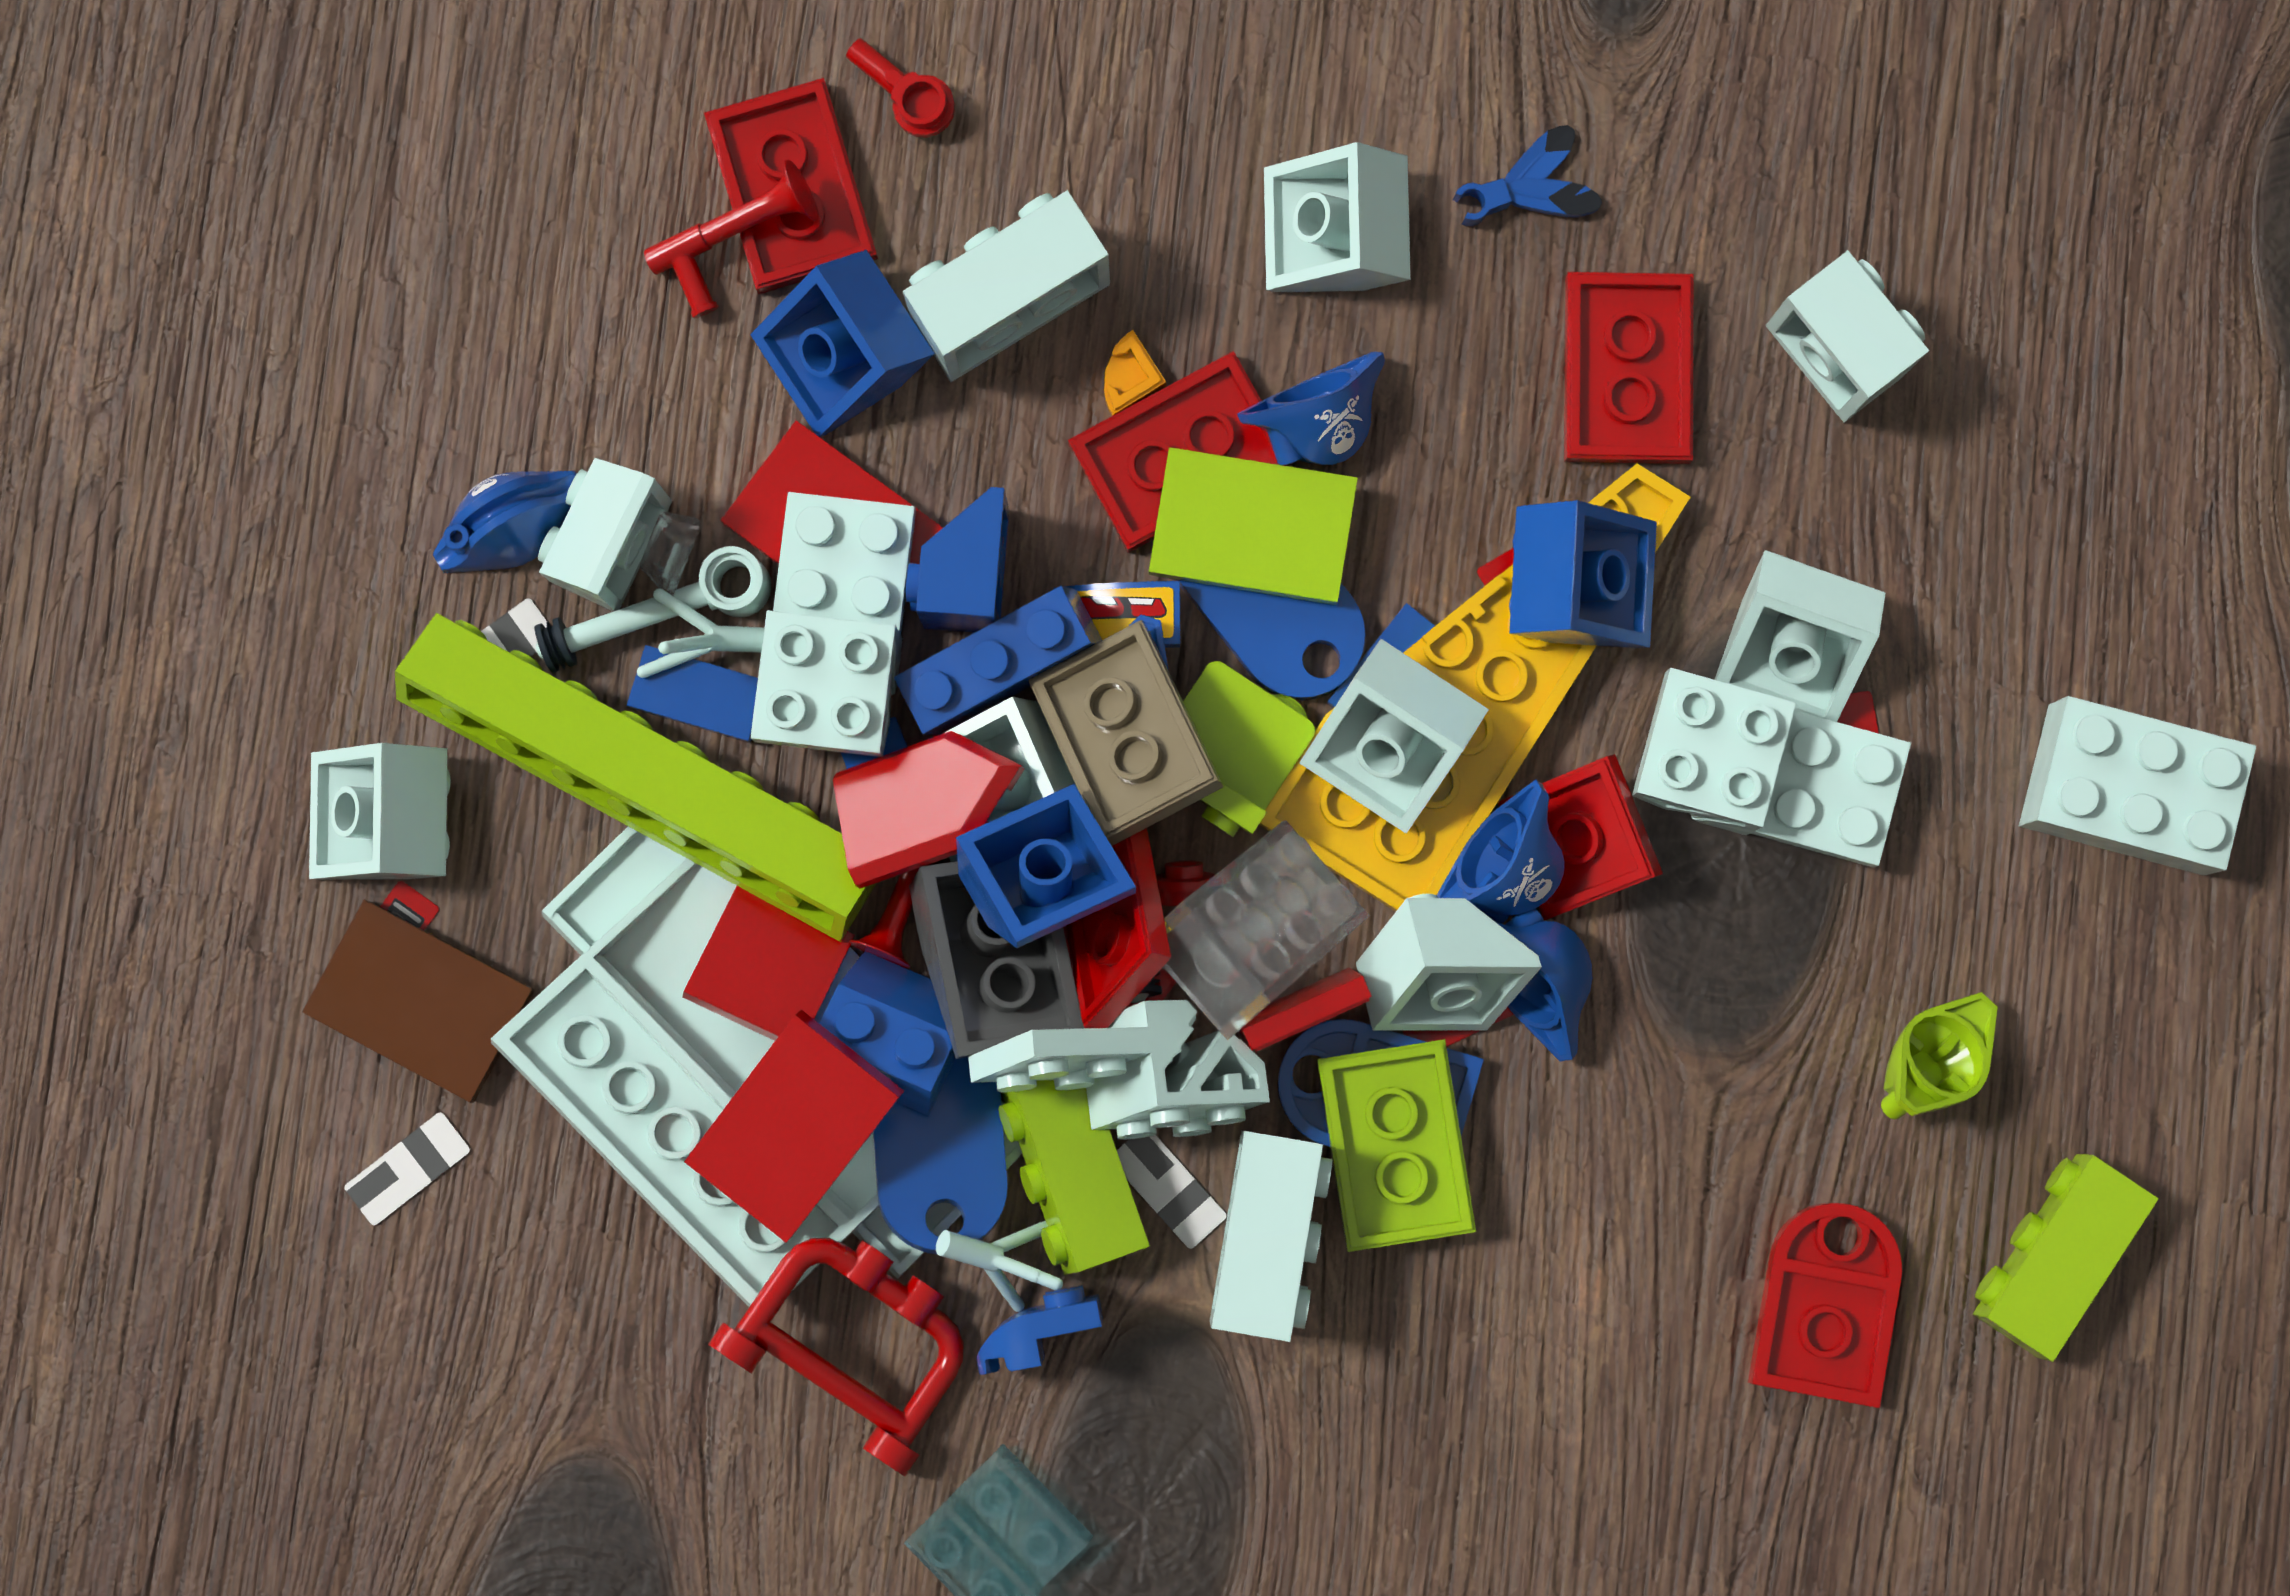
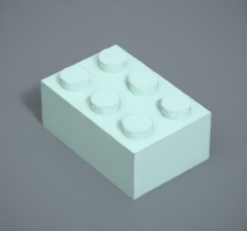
(1007, 283)
(2137, 786)
(1269, 1236)

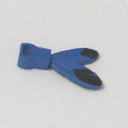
(1528, 185)

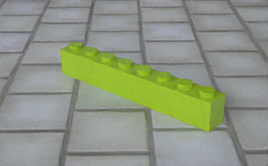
(631, 773)

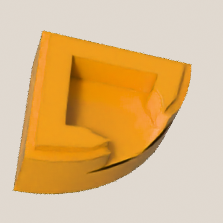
(1130, 375)

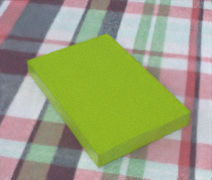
(1253, 526)
(1396, 1145)

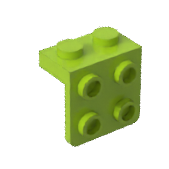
(1249, 741)

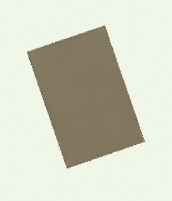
(1125, 733)

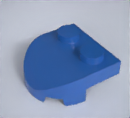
(1021, 1335)

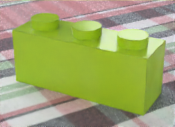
(1072, 1177)
(2063, 1255)

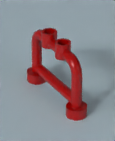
(868, 1270)

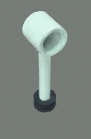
(558, 644)

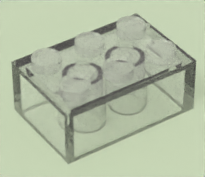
(1258, 928)

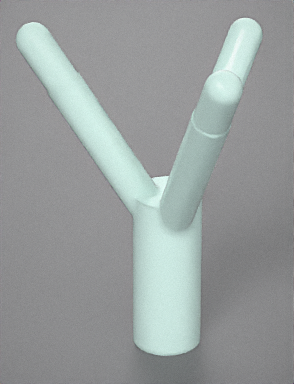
(715, 638)
(992, 1259)

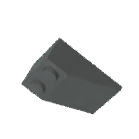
(982, 980)

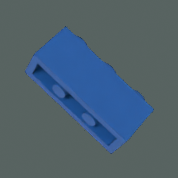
(996, 661)

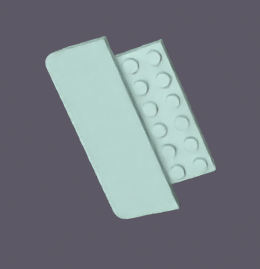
(655, 1071)

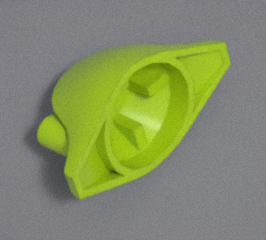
(1941, 1057)

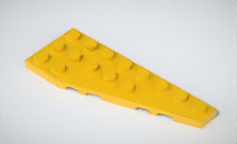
(1505, 672)

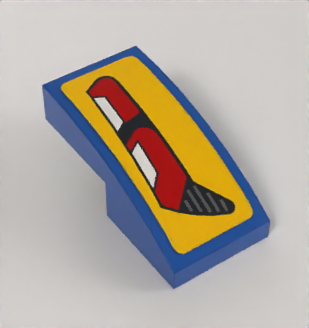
(1119, 604)

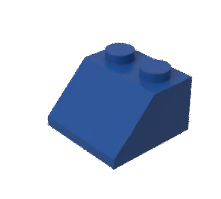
(841, 341)
(963, 568)
(1582, 575)
(1041, 867)
(895, 1026)

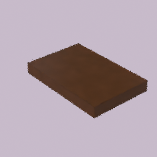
(417, 1000)

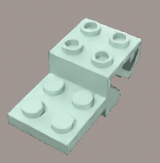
(834, 625)
(1770, 770)
(1136, 1071)

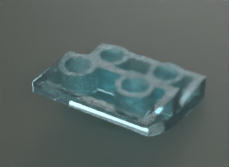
(999, 1533)

